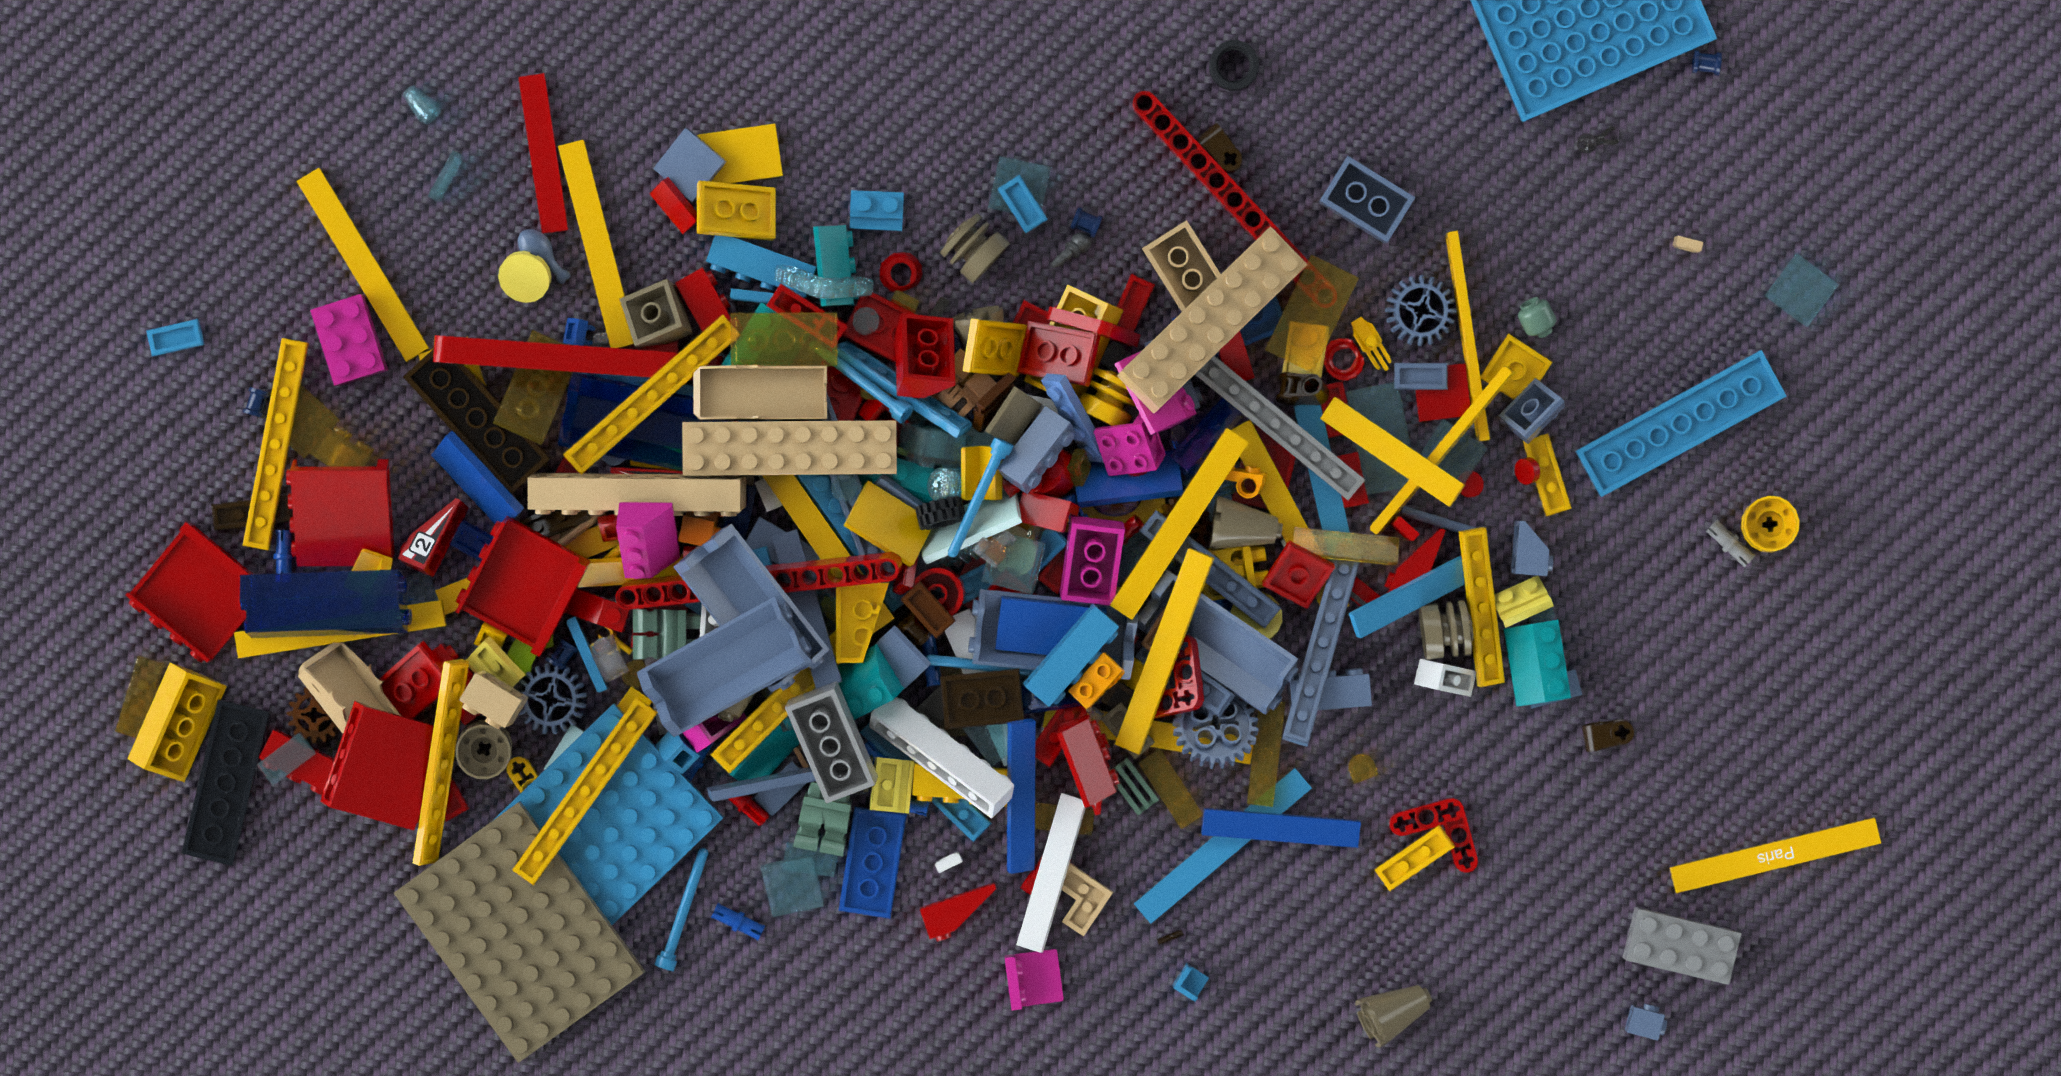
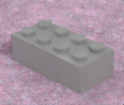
(831, 742)
(1681, 945)

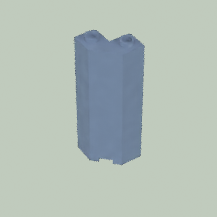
(733, 581)
(987, 613)
(1229, 649)
(725, 666)

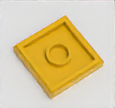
(1522, 360)

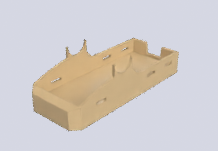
(760, 393)
(340, 678)

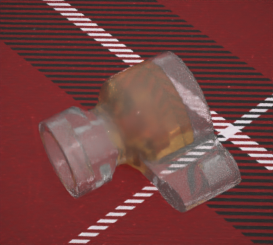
(994, 549)

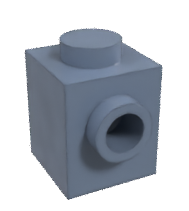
(1646, 1021)

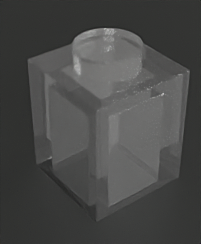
(609, 658)

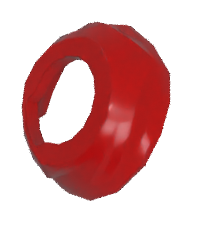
(900, 257)
(1356, 367)

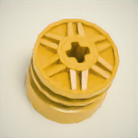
(1109, 399)
(1778, 511)

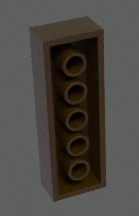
(470, 411)

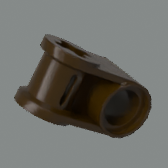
(1218, 145)
(1296, 389)
(912, 628)
(1602, 734)

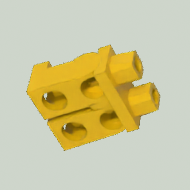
(1241, 561)

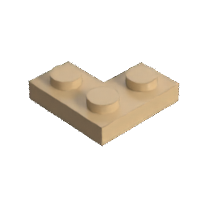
(1089, 897)

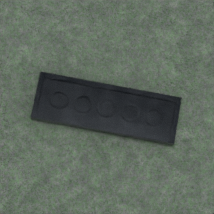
(226, 782)

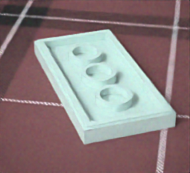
(990, 519)

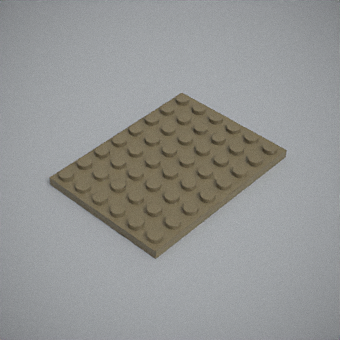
(518, 949)

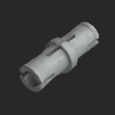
(1730, 543)

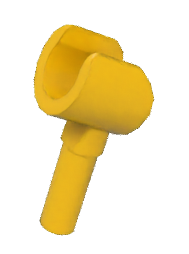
(622, 645)

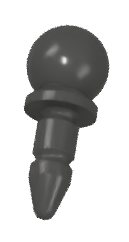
(1079, 244)

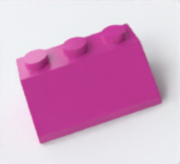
(1173, 412)
(647, 538)

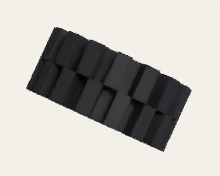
(940, 513)

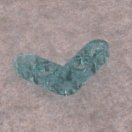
(823, 288)

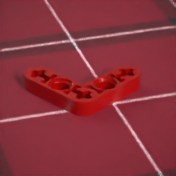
(1093, 325)
(1184, 687)
(1449, 824)

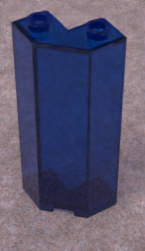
(652, 442)
(324, 603)

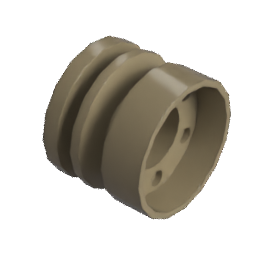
(974, 248)
(1445, 630)
(480, 763)

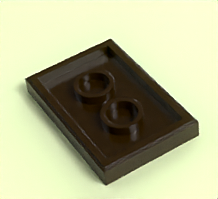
(982, 698)

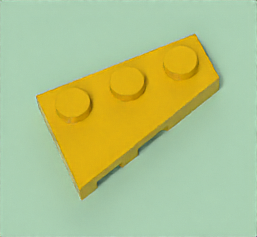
(856, 618)

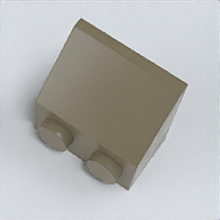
(656, 315)
(1014, 416)

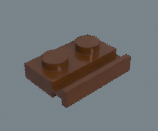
(992, 401)

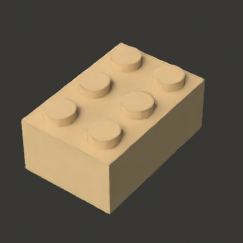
(493, 699)

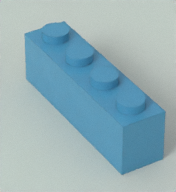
(751, 261)
(1071, 655)

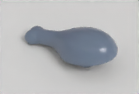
(540, 245)

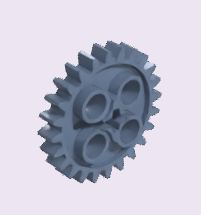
(1220, 748)

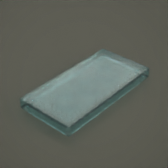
(1384, 408)

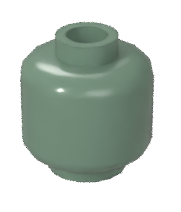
(1537, 317)

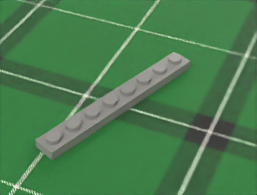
(1280, 427)

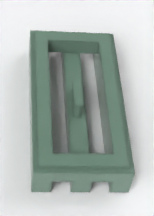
(1146, 804)

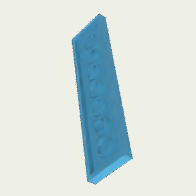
(1680, 423)

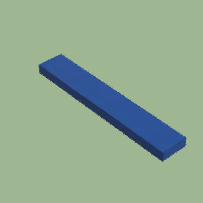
(1022, 805)
(1280, 827)

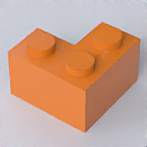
(698, 529)

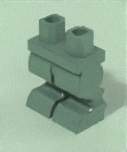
(671, 629)
(814, 814)

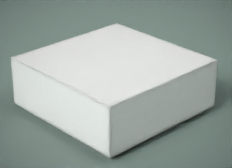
(948, 862)

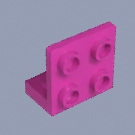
(1129, 448)
(1033, 978)

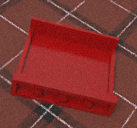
(340, 513)
(522, 583)
(193, 593)
(380, 767)

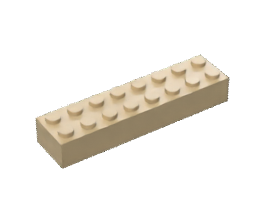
(1212, 320)
(789, 448)
(605, 490)

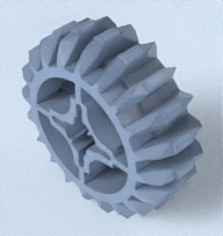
(1413, 331)
(573, 703)

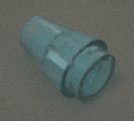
(422, 105)

